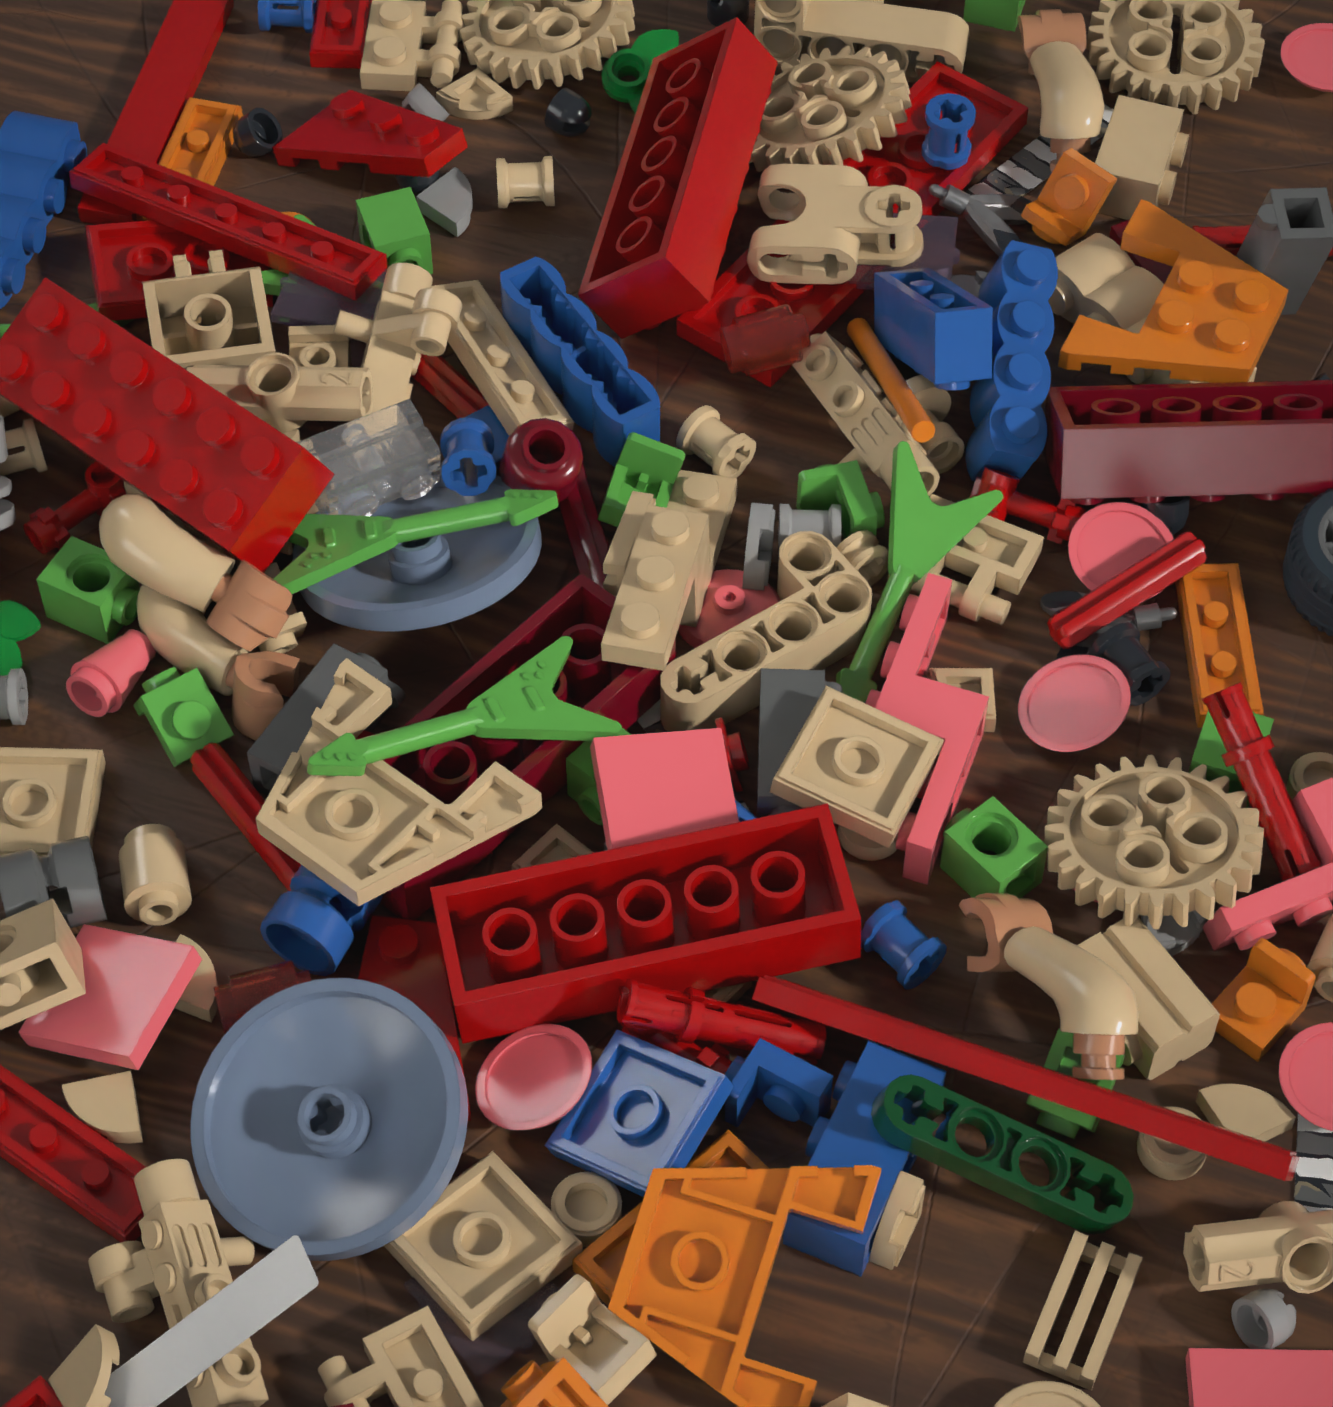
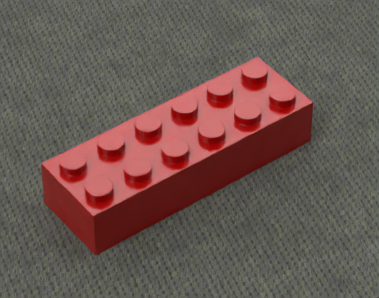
(679, 180)
(158, 426)
(662, 911)

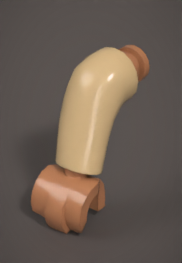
(1067, 83)
(192, 572)
(190, 643)
(1088, 993)

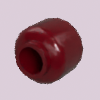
(542, 457)

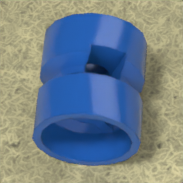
(314, 924)

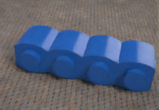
(33, 187)
(577, 358)
(1008, 406)

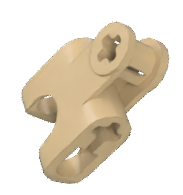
(831, 225)

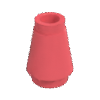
(109, 674)

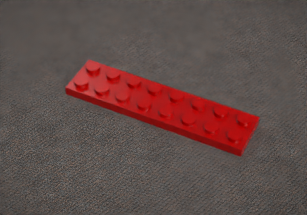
(897, 163)

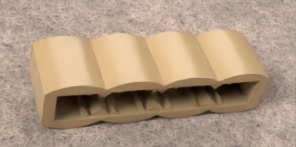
(1108, 287)

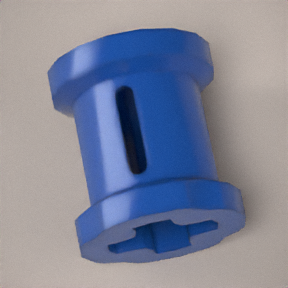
(271, 16)
(952, 129)
(468, 456)
(902, 944)

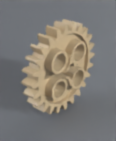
(544, 37)
(1215, 50)
(831, 109)
(1153, 841)

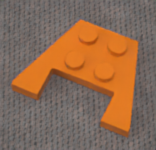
(1205, 320)
(706, 1259)

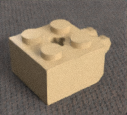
(209, 315)

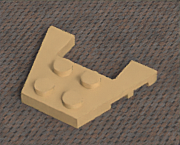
(381, 825)

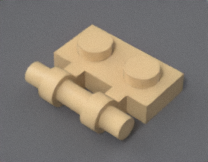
(395, 41)
(994, 557)
(408, 1363)

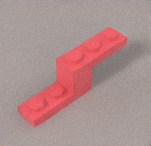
(936, 708)
(1300, 898)

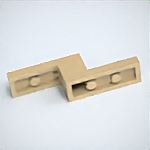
(669, 570)

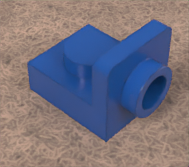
(783, 1082)

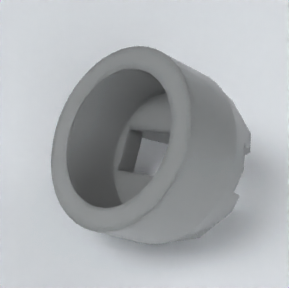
(423, 102)
(1263, 1319)

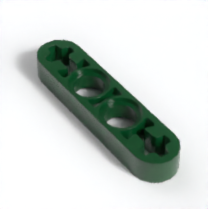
(1000, 1164)

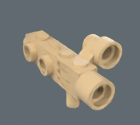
(405, 324)
(868, 417)
(186, 1267)

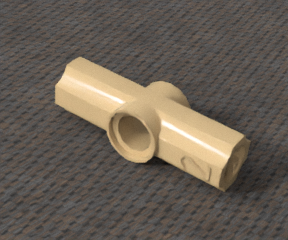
(292, 394)
(1276, 1247)

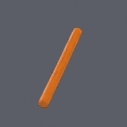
(891, 380)

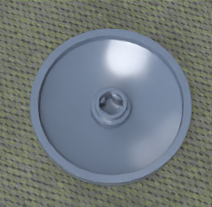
(430, 577)
(329, 1118)

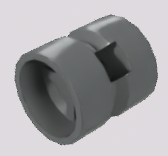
(68, 866)

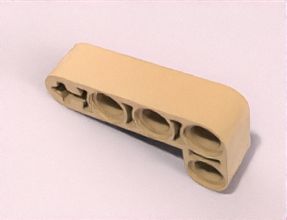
(907, 34)
(813, 626)

